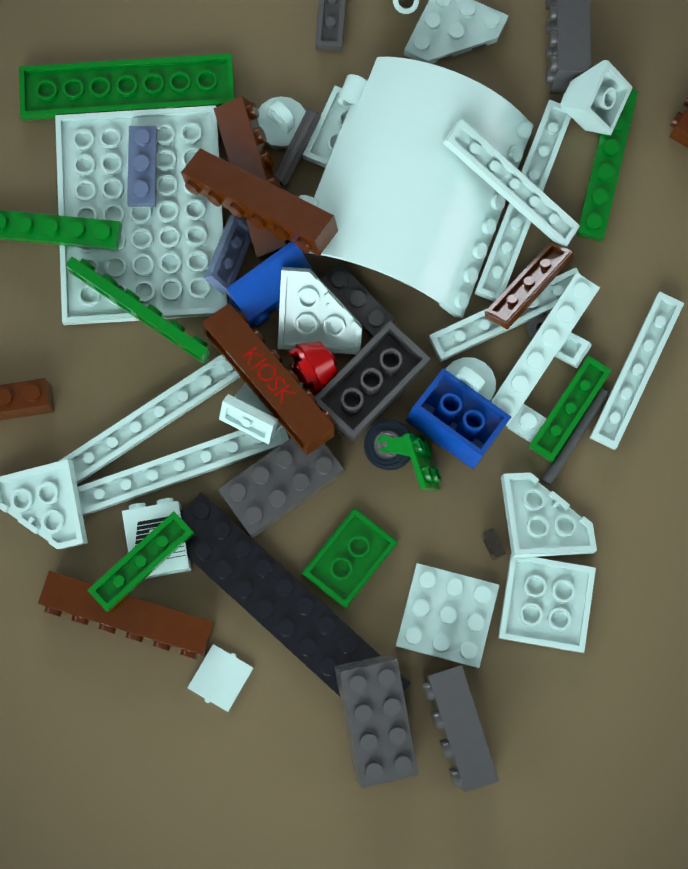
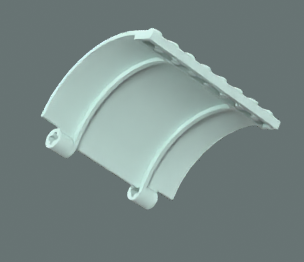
(401, 192)

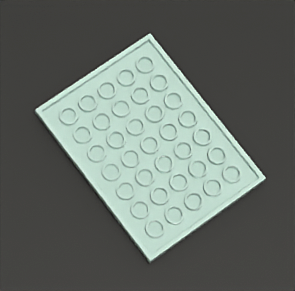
(160, 247)

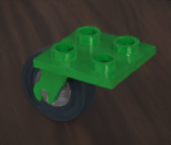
(392, 445)

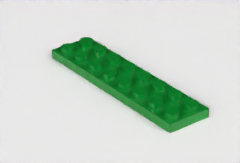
(125, 85)

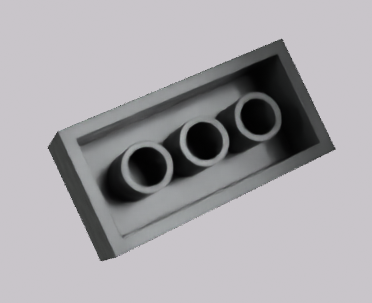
(568, 42)
(372, 381)
(279, 485)
(376, 720)
(461, 729)

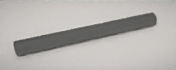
(575, 437)

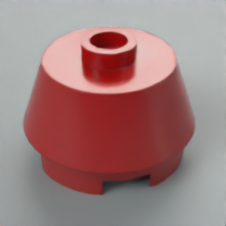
(313, 365)

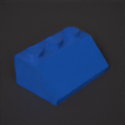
(259, 290)
(458, 418)

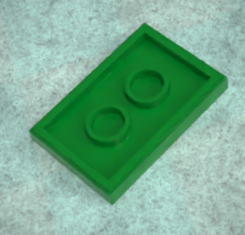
(349, 558)

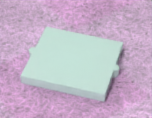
(220, 678)

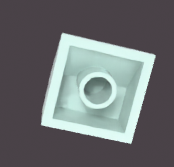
(597, 98)

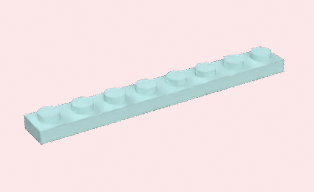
(515, 224)
(151, 417)
(173, 469)

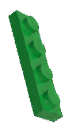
(569, 409)
(140, 561)

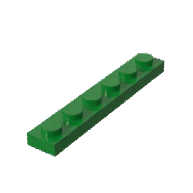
(605, 175)
(60, 230)
(130, 303)

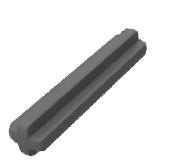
(297, 146)

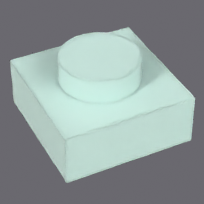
(573, 350)
(526, 423)

